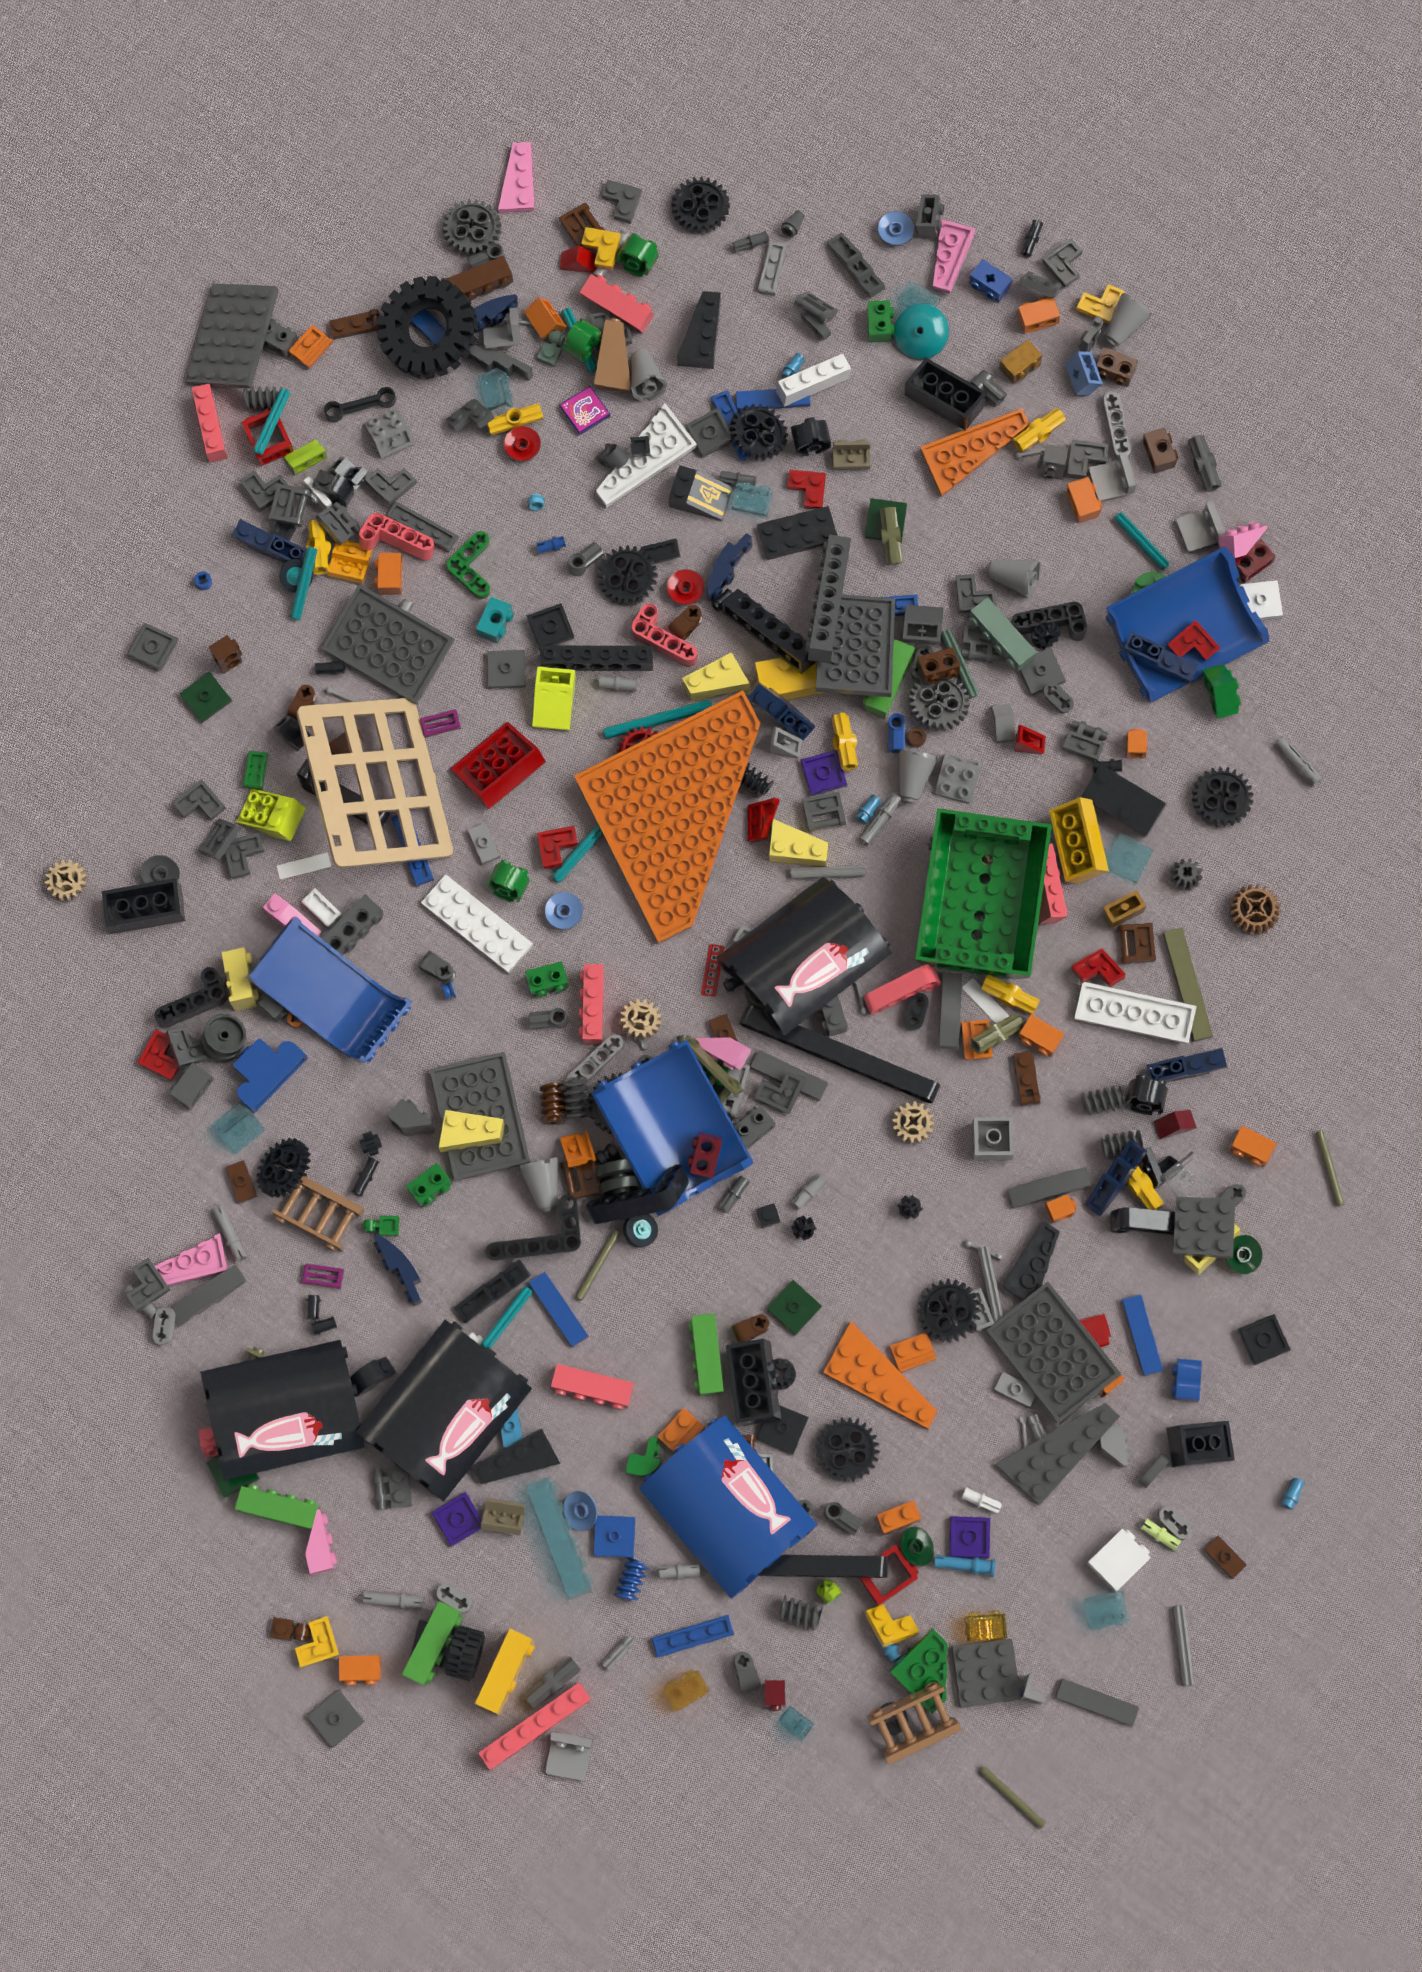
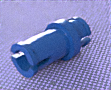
(552, 544)

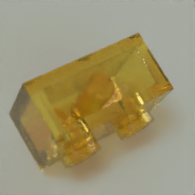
(686, 1690)

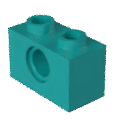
(494, 609)

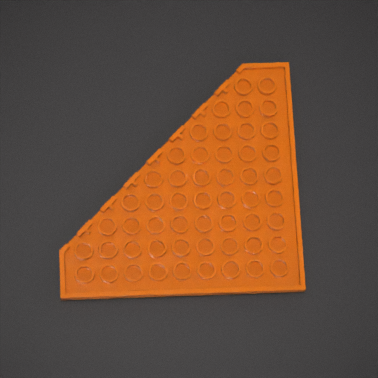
(670, 805)

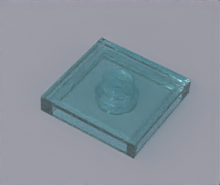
(1128, 858)

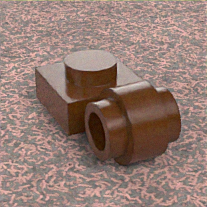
(284, 1629)

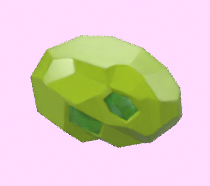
(828, 1591)

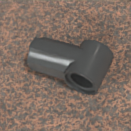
(486, 255)
(986, 383)
(586, 558)
(545, 1019)
(844, 1519)

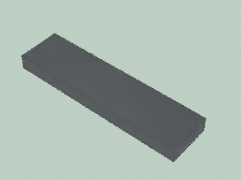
(442, 537)
(777, 1070)
(1097, 1702)

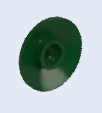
(1251, 1255)
(916, 1546)

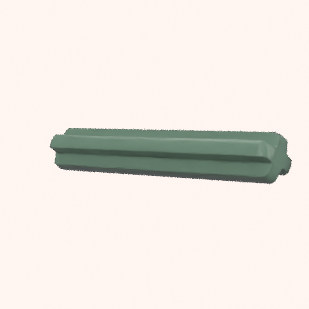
(964, 672)

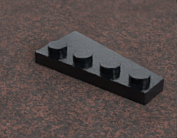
(1033, 1263)
(520, 1457)

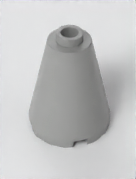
(1126, 319)
(646, 376)
(1016, 574)
(914, 773)
(542, 1182)

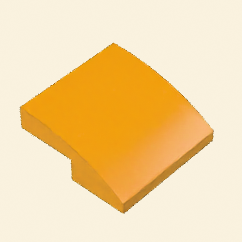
(349, 562)

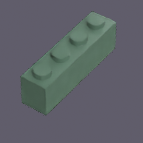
(1002, 634)

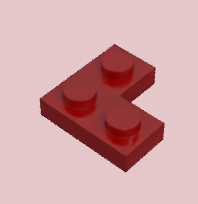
(810, 482)
(1194, 637)
(552, 841)
(1098, 964)
(155, 1058)

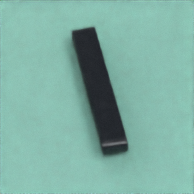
(828, 1566)

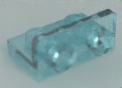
(495, 389)
(1106, 1610)

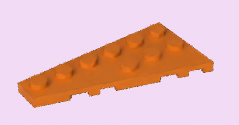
(962, 453)
(866, 1370)

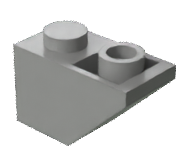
(1113, 1445)

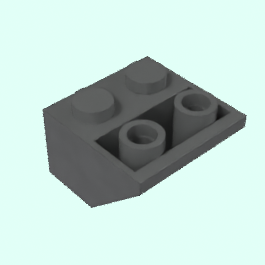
(923, 624)
(409, 1120)

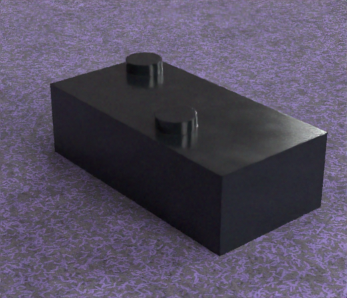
(945, 393)
(1124, 800)
(143, 906)
(753, 1382)

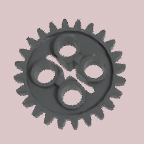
(474, 213)
(946, 715)

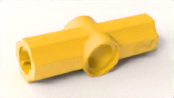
(526, 416)
(1039, 430)
(317, 539)
(844, 741)
(1010, 994)
(1143, 1188)

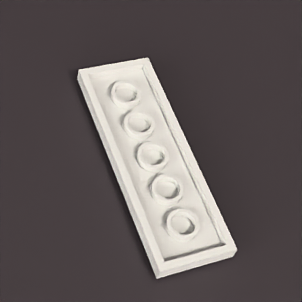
(477, 924)
(1135, 1012)

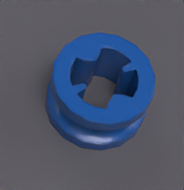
(203, 586)
(448, 990)

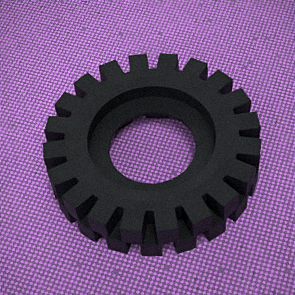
(405, 305)

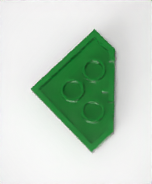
(924, 1665)

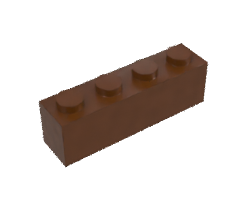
(483, 278)

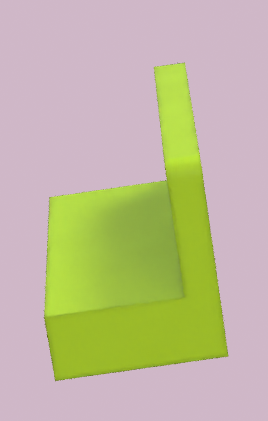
(306, 456)

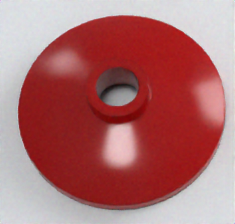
(520, 436)
(683, 579)

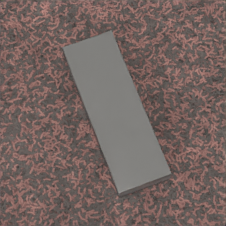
(772, 268)

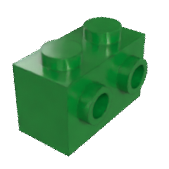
(879, 321)
(547, 979)
(429, 1185)

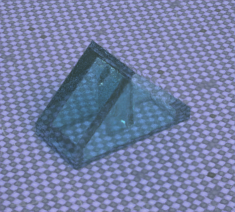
(796, 1723)

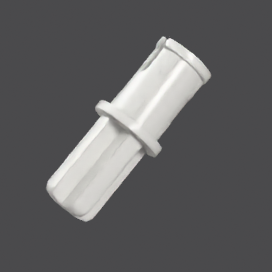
(981, 1500)

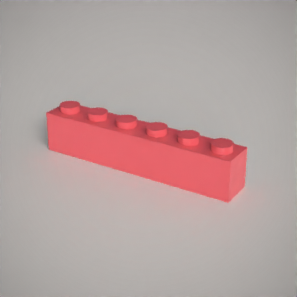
(534, 1726)

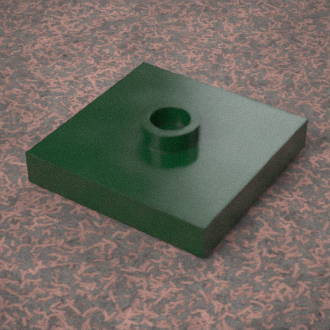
(205, 697)
(794, 1307)
(229, 1486)

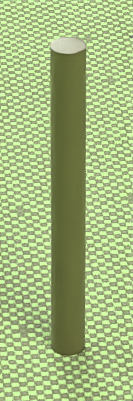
(1330, 1168)
(598, 1264)
(1012, 1797)

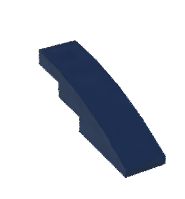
(1115, 1178)

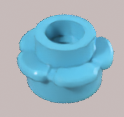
(536, 502)

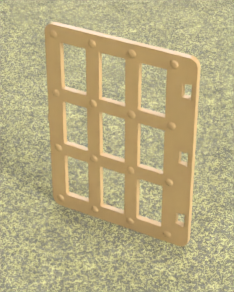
(331, 804)

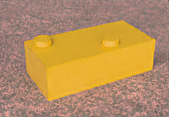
(786, 679)
(1078, 840)
(505, 1671)

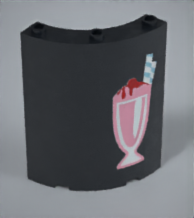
(805, 954)
(282, 1409)
(444, 1409)

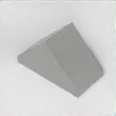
(1003, 722)
(785, 743)

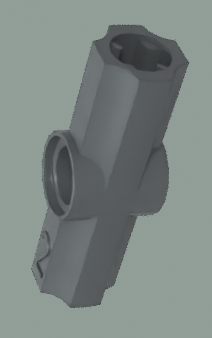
(1204, 463)
(552, 1682)

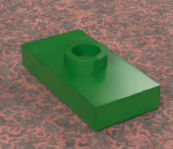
(255, 770)

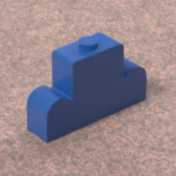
(266, 1070)

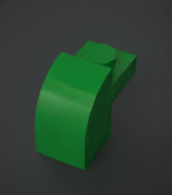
(641, 1465)

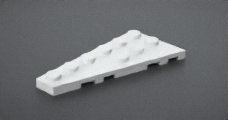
(667, 444)

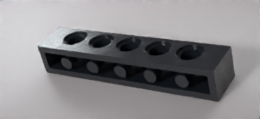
(767, 629)
(597, 657)

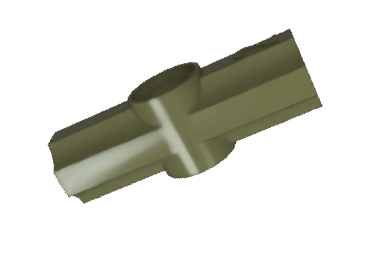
(891, 535)
(996, 1034)

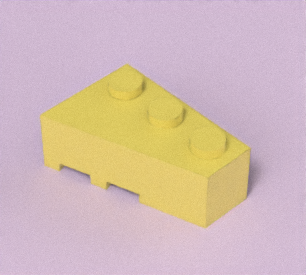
(469, 1130)

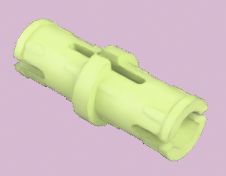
(1160, 1534)

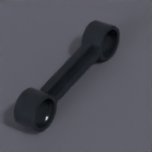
(360, 404)

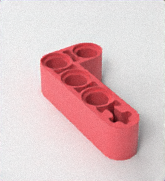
(380, 527)
(667, 638)
(902, 988)

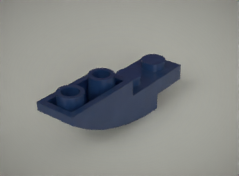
(495, 310)
(266, 543)
(722, 571)
(1159, 659)
(781, 710)
(1188, 1066)
(398, 1262)

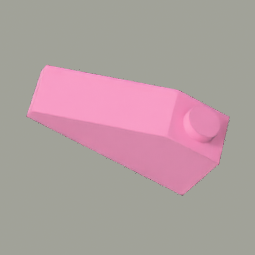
(282, 912)

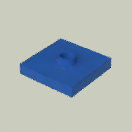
(614, 1536)

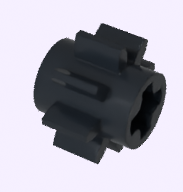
(370, 1143)
(909, 1207)
(803, 1227)

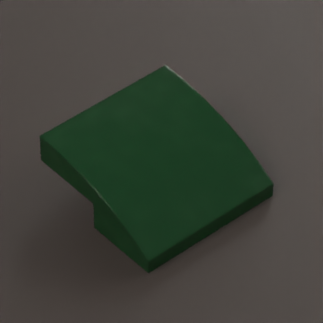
(874, 524)

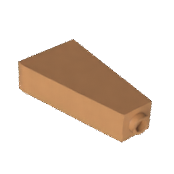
(612, 364)

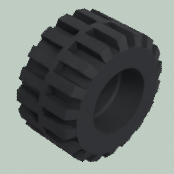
(464, 1653)

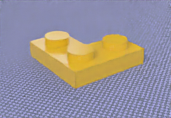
(606, 243)
(1101, 307)
(890, 1631)
(322, 1648)

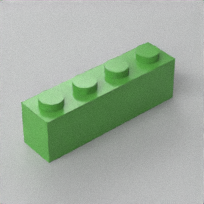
(902, 658)
(707, 1355)
(276, 1507)
(432, 1643)

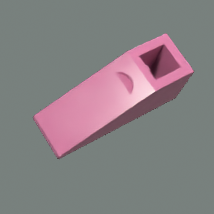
(1242, 539)
(727, 1049)
(318, 1551)

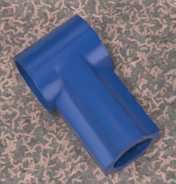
(896, 735)

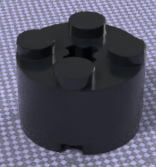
(811, 436)
(1146, 1095)

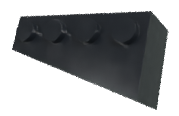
(701, 337)

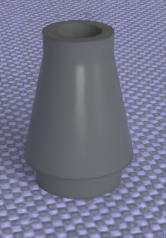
(792, 224)

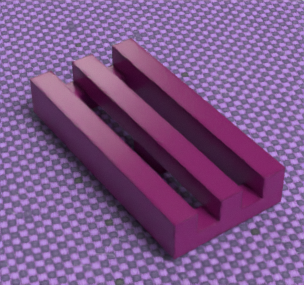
(441, 723)
(339, 1278)

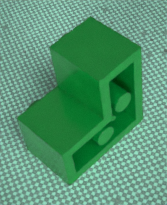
(1222, 690)

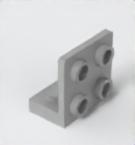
(503, 335)
(389, 432)
(1113, 478)
(1201, 528)
(958, 777)
(568, 1756)

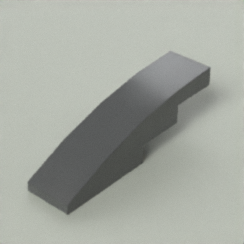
(855, 265)
(493, 359)
(950, 1010)
(1049, 1187)
(208, 1294)

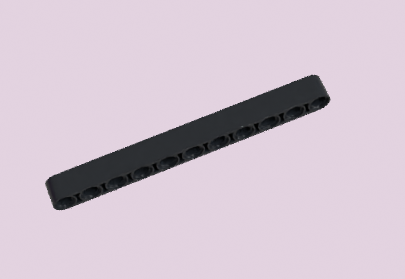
(844, 1056)

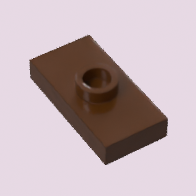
(722, 1027)
(241, 1181)
(1225, 1557)

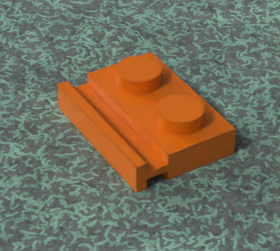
(310, 346)
(969, 1031)
(577, 1149)
(913, 1352)
(680, 1430)

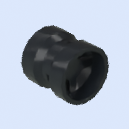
(602, 1156)

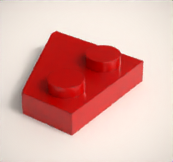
(761, 818)

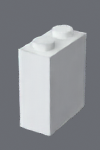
(1119, 1560)

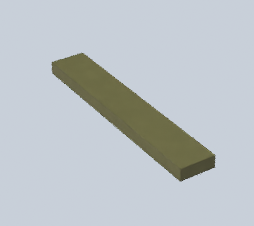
(1187, 982)

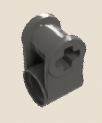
(612, 456)
(435, 966)
(747, 1676)

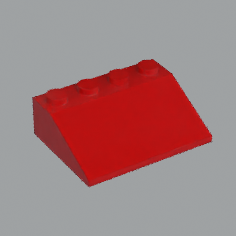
(498, 765)

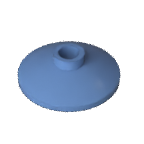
(896, 221)
(560, 902)
(578, 1518)

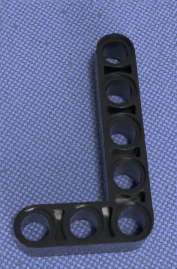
(348, 796)
(641, 1201)
(543, 1240)

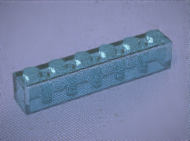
(559, 1539)

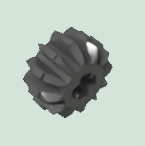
(1183, 867)

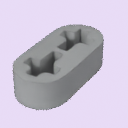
(164, 1325)
(1171, 1526)
(457, 1594)

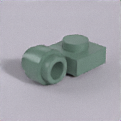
(550, 352)

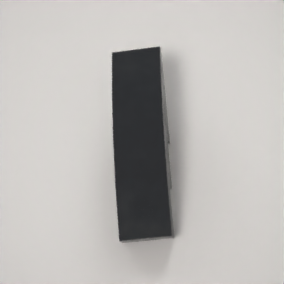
(492, 1291)

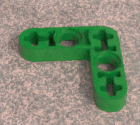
(464, 562)

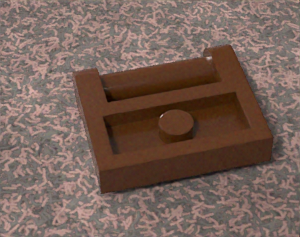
(574, 224)
(1143, 943)
(587, 1179)

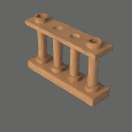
(334, 1202)
(929, 1735)

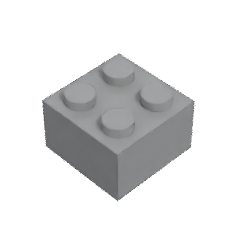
(993, 1138)

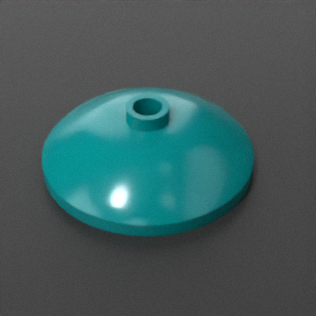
(934, 334)

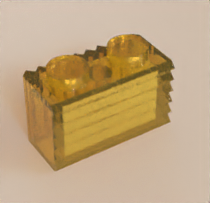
(985, 1627)

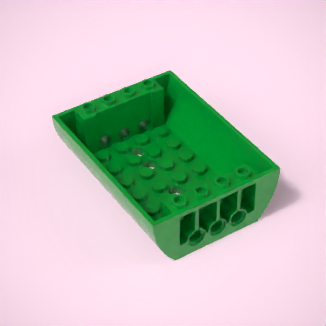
(1008, 901)

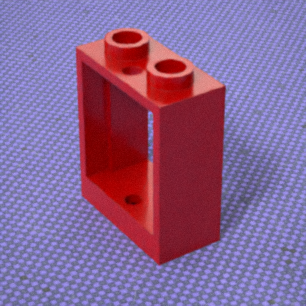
(274, 452)
(911, 1569)

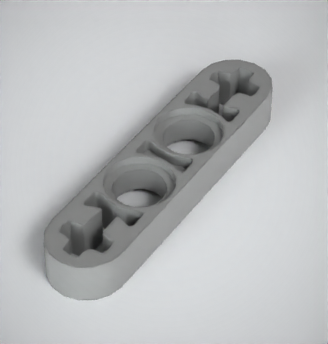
(1116, 426)
(592, 1061)

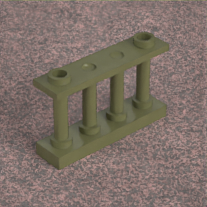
(718, 1073)

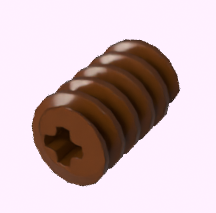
(551, 1103)

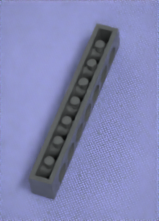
(829, 598)
(365, 907)

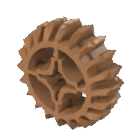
(1265, 897)

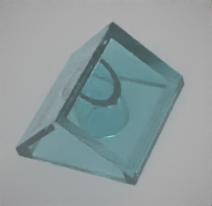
(238, 1127)

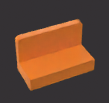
(544, 317)

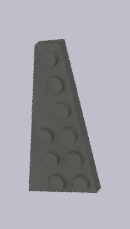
(1050, 1459)

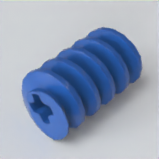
(631, 1580)

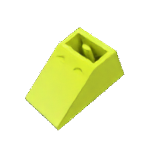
(553, 698)
(271, 814)

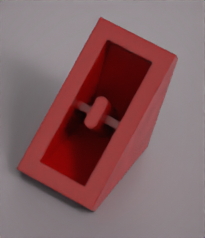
(578, 260)
(1029, 741)

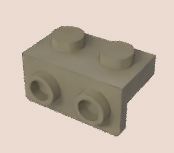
(851, 454)
(503, 1516)

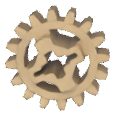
(69, 873)
(640, 1027)
(919, 1117)

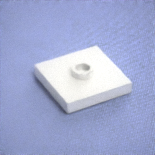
(1264, 599)

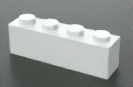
(813, 380)

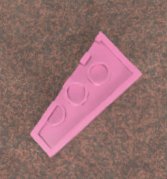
(518, 183)
(951, 253)
(197, 1263)

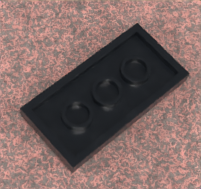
(796, 532)

